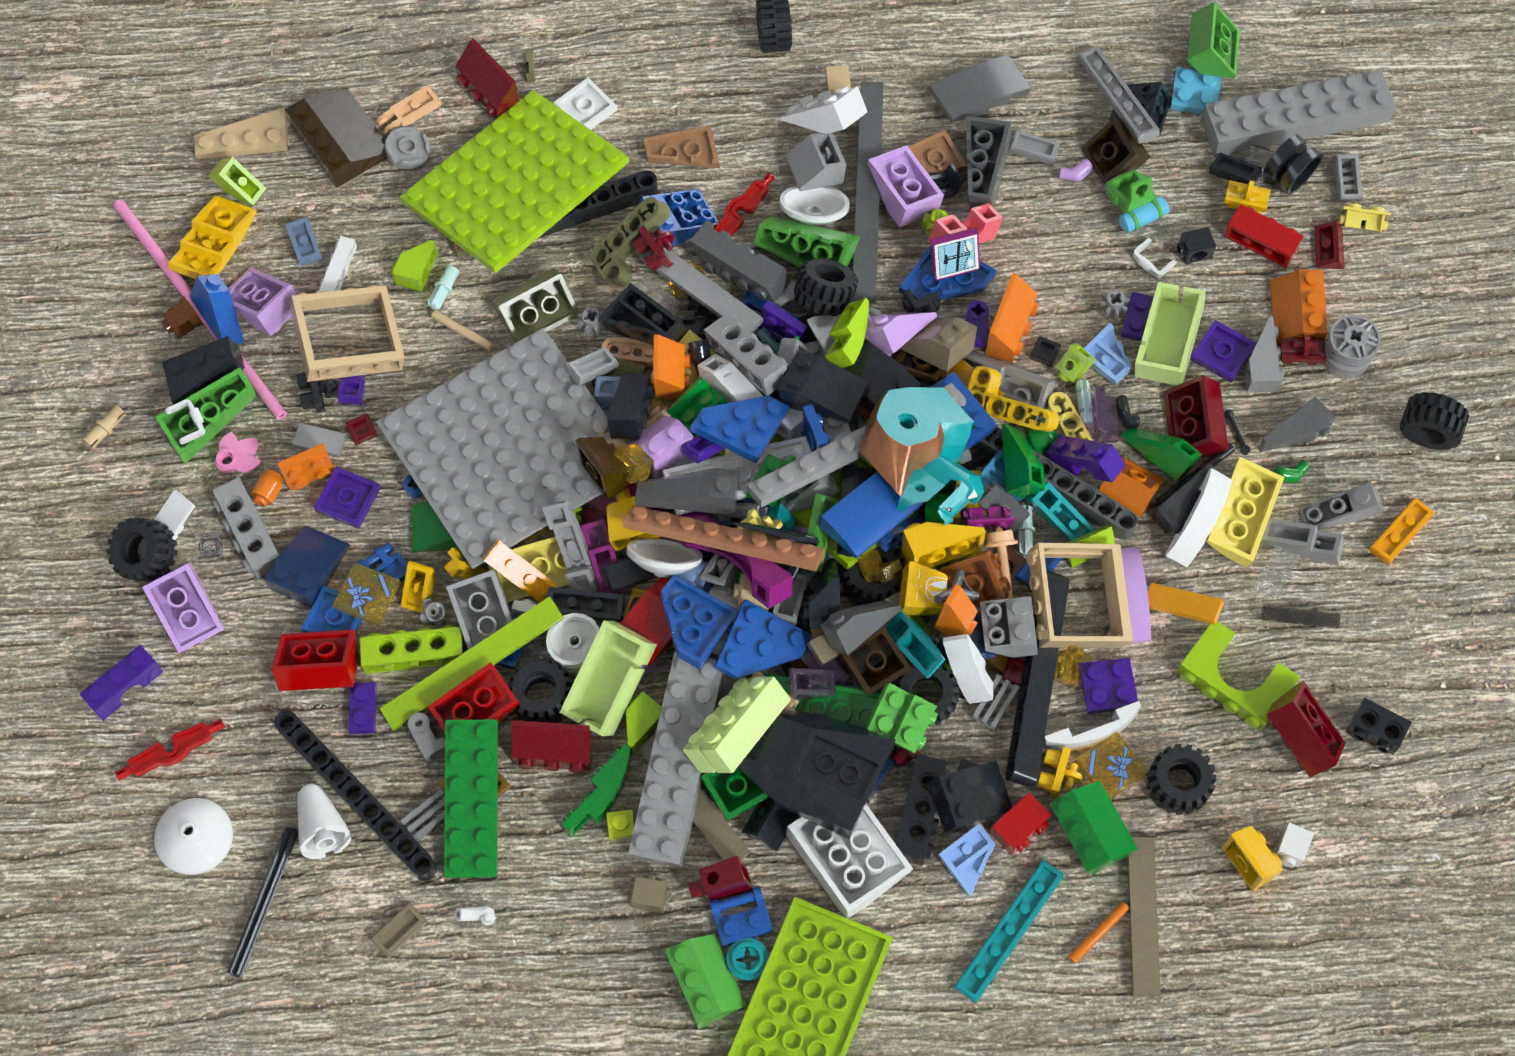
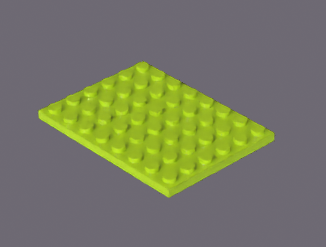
(514, 180)

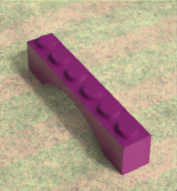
(767, 580)

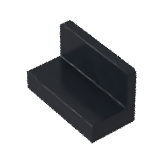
(769, 823)

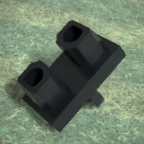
(315, 398)

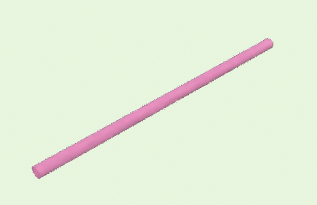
(185, 290)

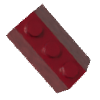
(486, 80)
(1197, 415)
(1306, 730)
(552, 746)

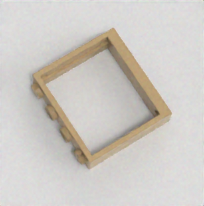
(349, 365)
(1114, 587)

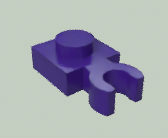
(351, 390)

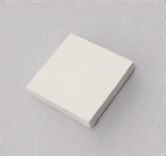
(586, 104)

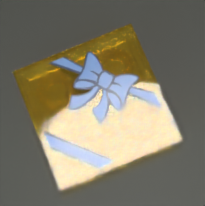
(366, 594)
(1113, 765)

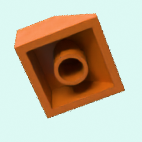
(670, 368)
(1133, 487)

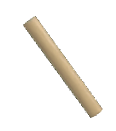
(462, 330)

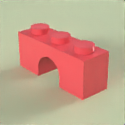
(982, 218)

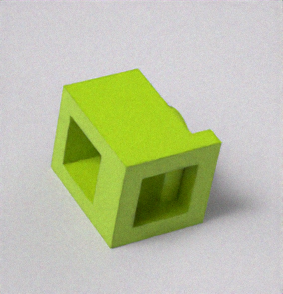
(1082, 362)

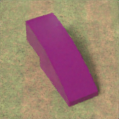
(600, 551)

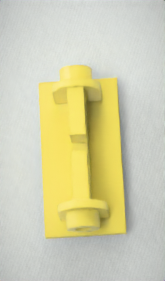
(1355, 215)

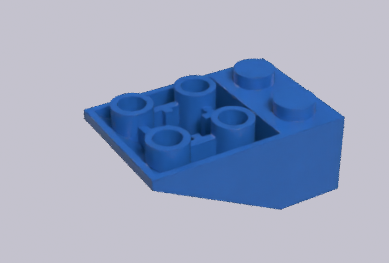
(687, 213)

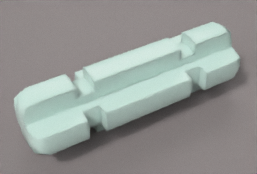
(1084, 401)

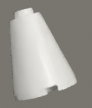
(319, 824)

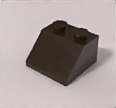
(1114, 151)
(602, 465)
(875, 662)

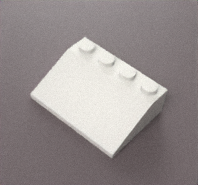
(852, 869)

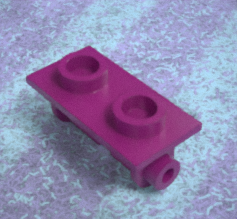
(995, 517)

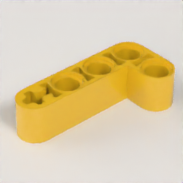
(1011, 407)

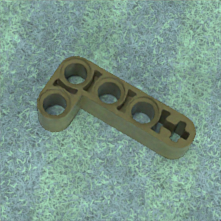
(651, 214)

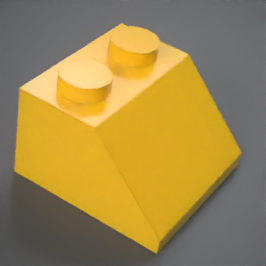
(1252, 857)

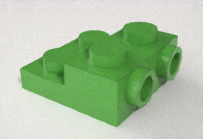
(902, 717)

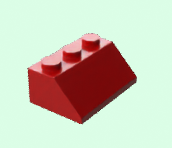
(315, 660)

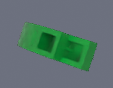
(608, 784)

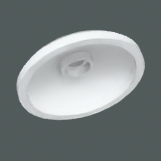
(814, 205)
(663, 556)
(201, 849)

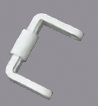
(1147, 265)
(195, 415)

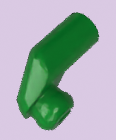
(1292, 475)

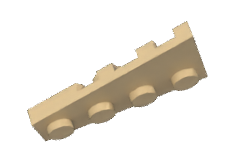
(250, 136)

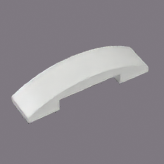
(1201, 519)
(1063, 738)

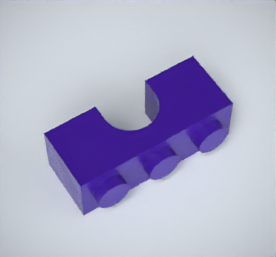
(1097, 457)
(106, 692)

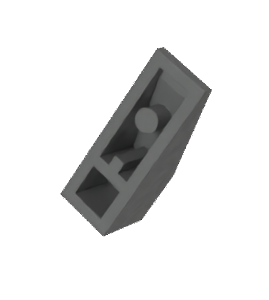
(1301, 427)
(854, 625)

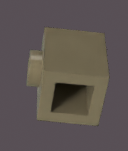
(648, 894)

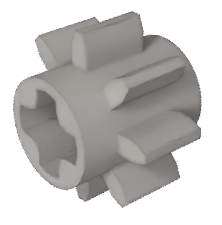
(1114, 303)
(585, 319)

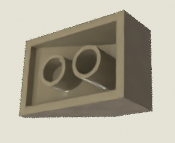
(943, 342)

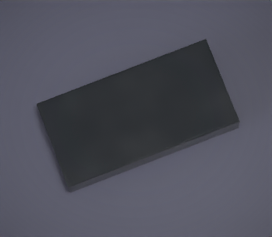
(1234, 169)

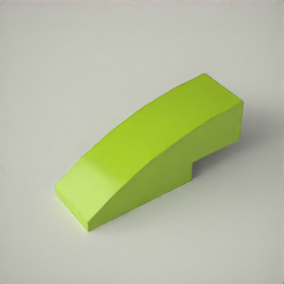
(849, 334)

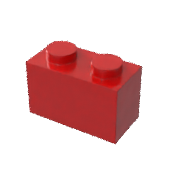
(1021, 824)

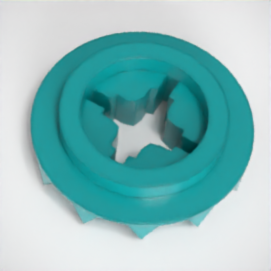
(737, 952)

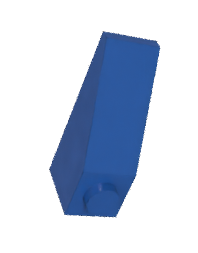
(216, 307)

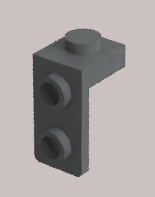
(996, 496)

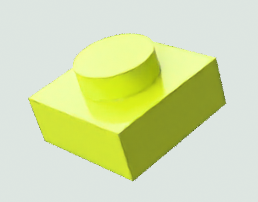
(620, 824)

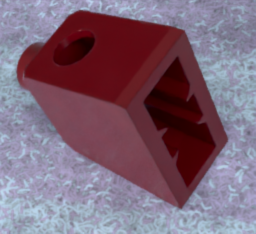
(731, 877)

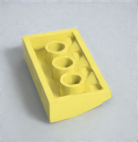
(1245, 512)
(545, 557)

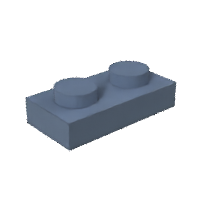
(304, 241)

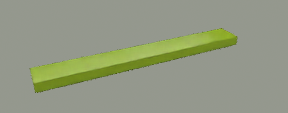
(491, 649)

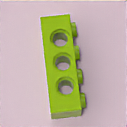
(400, 659)

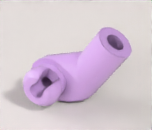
(1078, 173)

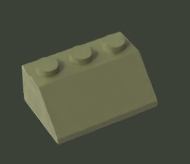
(536, 305)

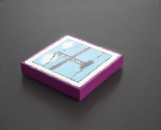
(955, 254)

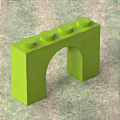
(1201, 669)

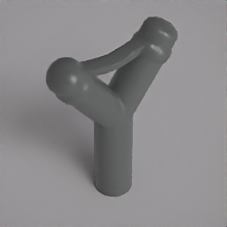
(959, 578)

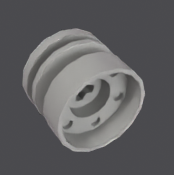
(1351, 346)

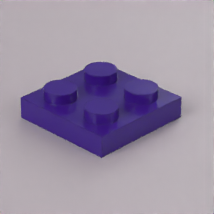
(1223, 351)
(347, 497)
(1107, 685)

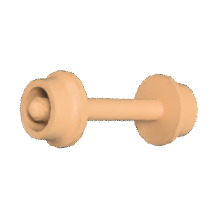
(999, 540)

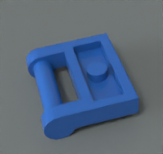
(743, 924)

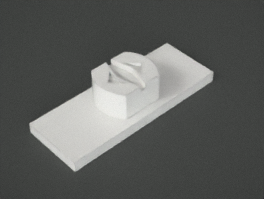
(173, 515)

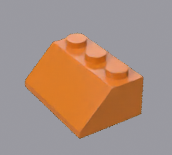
(1299, 304)
(1012, 320)

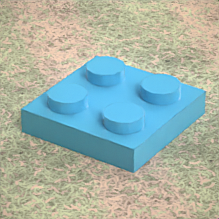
(1193, 90)

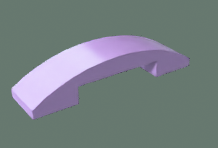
(1136, 594)

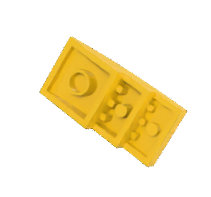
(213, 238)

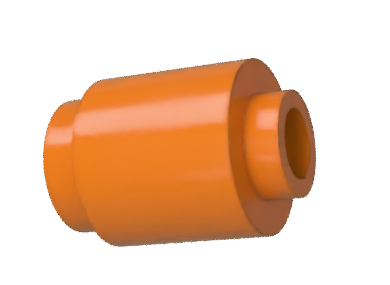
(267, 488)

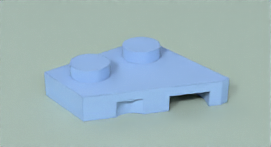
(968, 857)

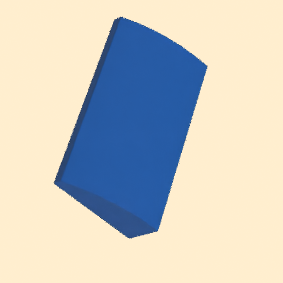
(865, 515)

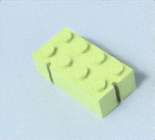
(1169, 334)
(608, 678)
(736, 724)

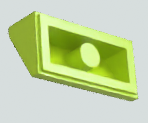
(1102, 535)

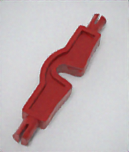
(747, 203)
(157, 755)

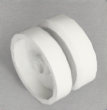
(571, 641)

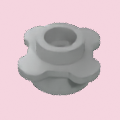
(438, 607)

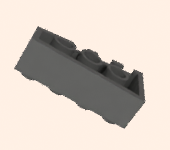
(986, 158)
(739, 263)

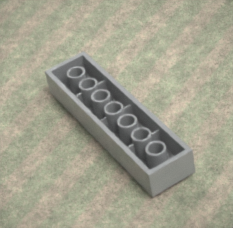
(1302, 110)
(671, 778)

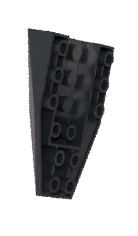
(818, 767)

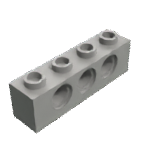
(746, 353)
(233, 495)

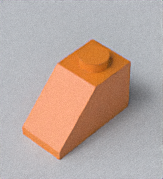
(957, 614)

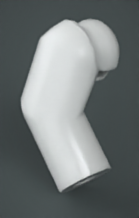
(482, 913)

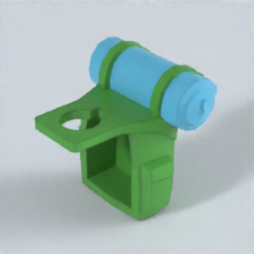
(1136, 200)

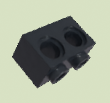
(1381, 720)

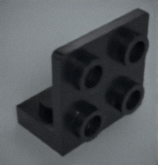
(1154, 100)

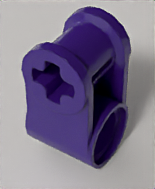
(981, 321)

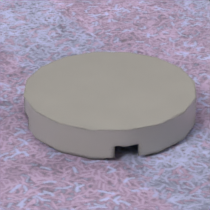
(407, 148)

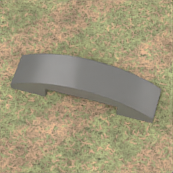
(572, 545)

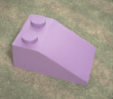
(905, 186)
(262, 300)
(894, 330)
(183, 607)

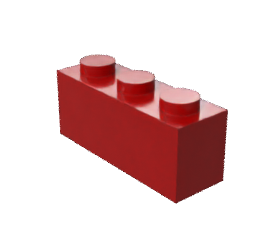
(1263, 235)

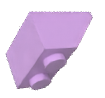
(663, 443)

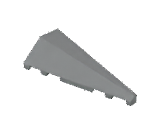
(1016, 382)

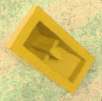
(418, 586)

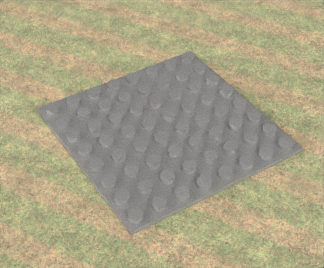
(500, 445)

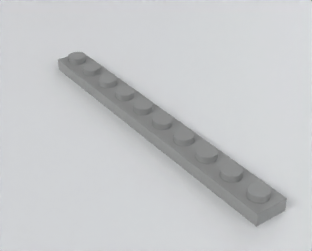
(817, 463)

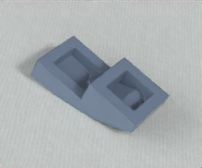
(605, 392)

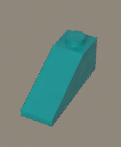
(1059, 513)

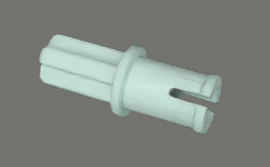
(443, 287)
(1025, 533)

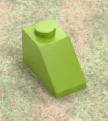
(236, 181)
(415, 265)
(641, 719)

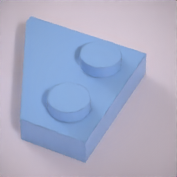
(1109, 356)

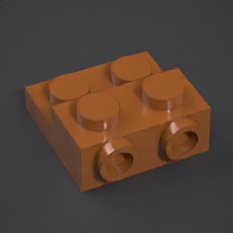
(981, 575)

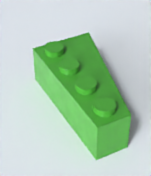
(803, 241)
(217, 406)

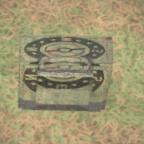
(209, 545)

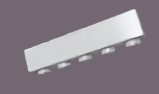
(339, 265)

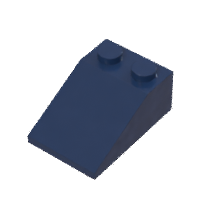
(306, 566)

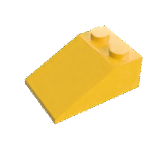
(938, 544)

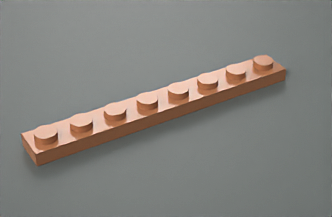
(724, 538)

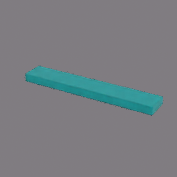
(1009, 931)

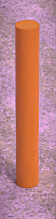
(1098, 933)

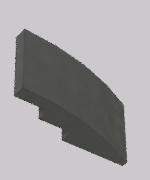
(979, 88)

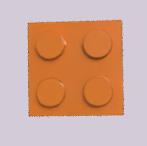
(306, 467)

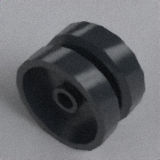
(1292, 164)

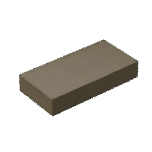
(399, 930)

